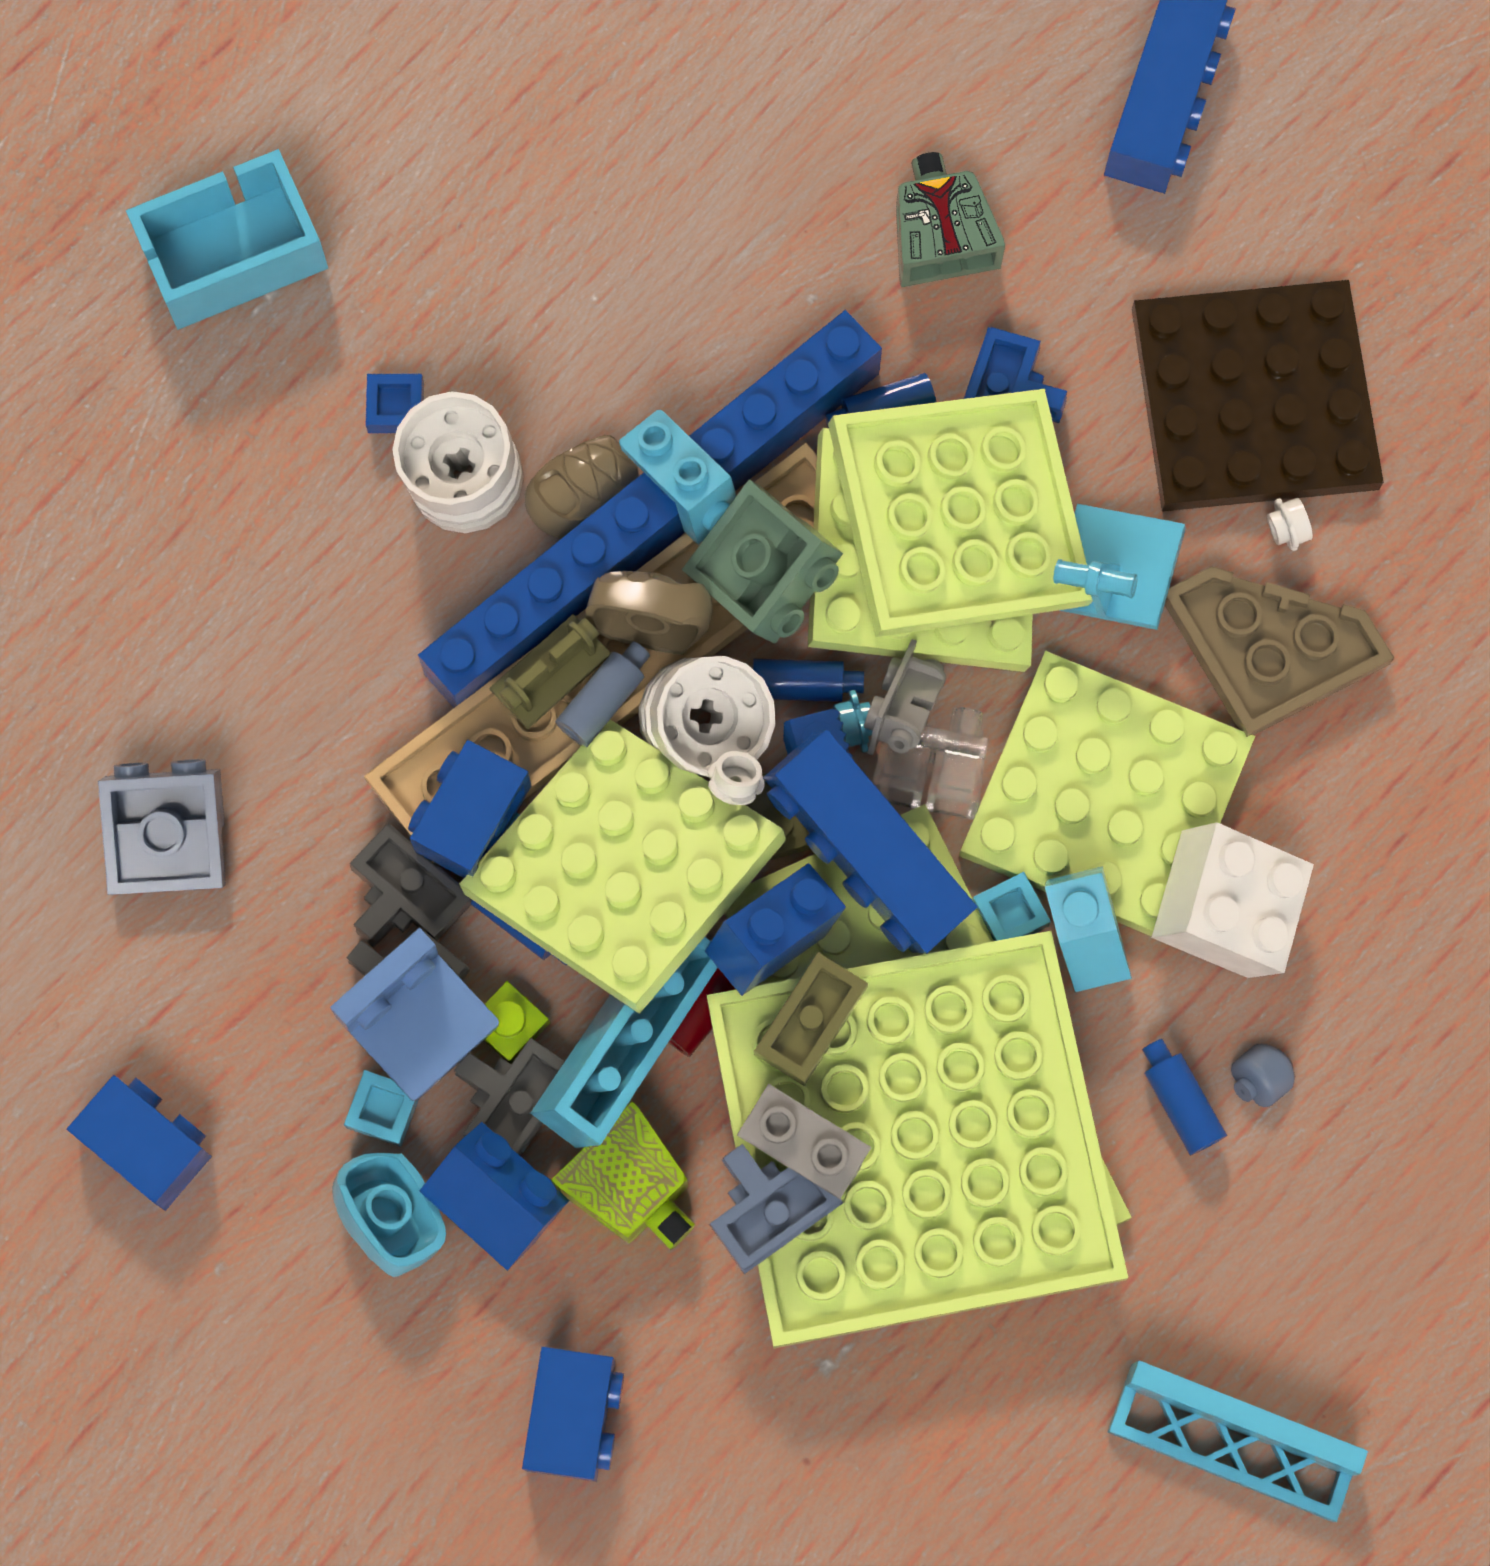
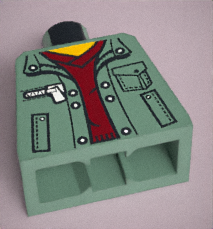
(944, 225)

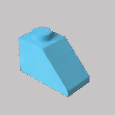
(1087, 929)

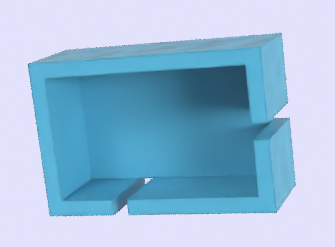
(223, 253)

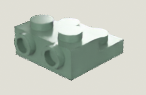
(763, 563)

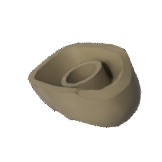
(578, 484)
(649, 610)

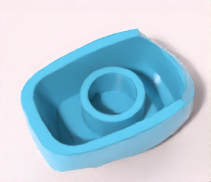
(387, 1213)

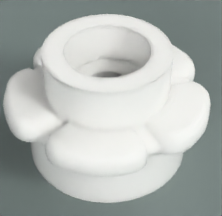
(1289, 523)
(736, 778)

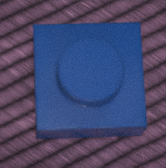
(390, 399)

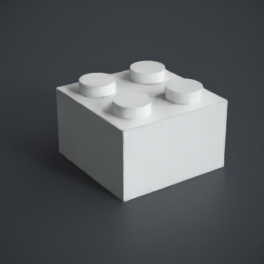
(1232, 900)

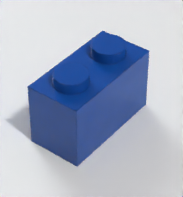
(469, 809)
(774, 929)
(140, 1141)
(494, 1195)
(571, 1413)

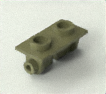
(551, 670)

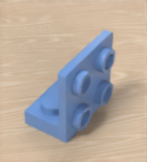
(415, 1016)

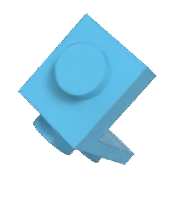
(681, 471)

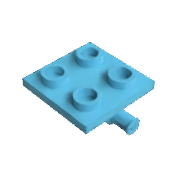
(1126, 567)

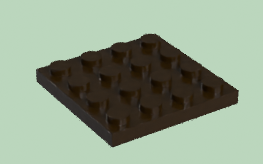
(1256, 395)

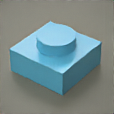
(1012, 909)
(380, 1109)

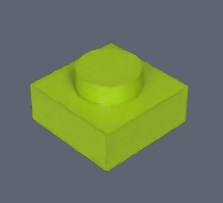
(517, 1022)

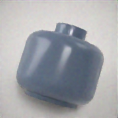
(1263, 1075)

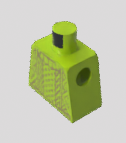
(629, 1182)

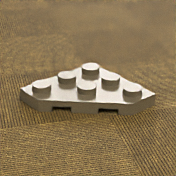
(1272, 645)

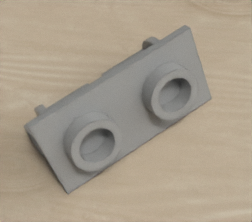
(908, 683)
(804, 1141)

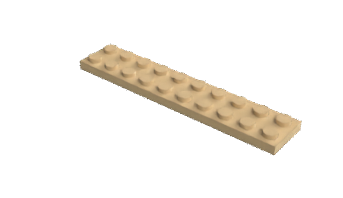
(544, 748)

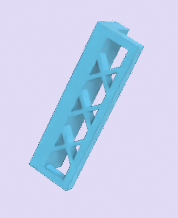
(1247, 1420)

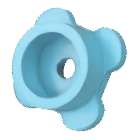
(854, 717)

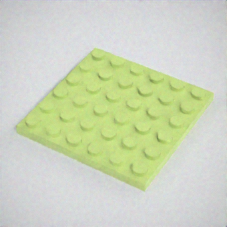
(978, 1136)

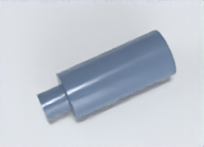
(603, 694)

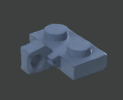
(768, 1209)

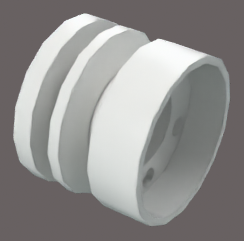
(447, 436)
(724, 686)

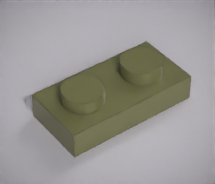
(811, 1019)

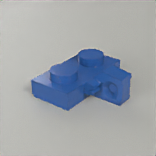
(1007, 367)

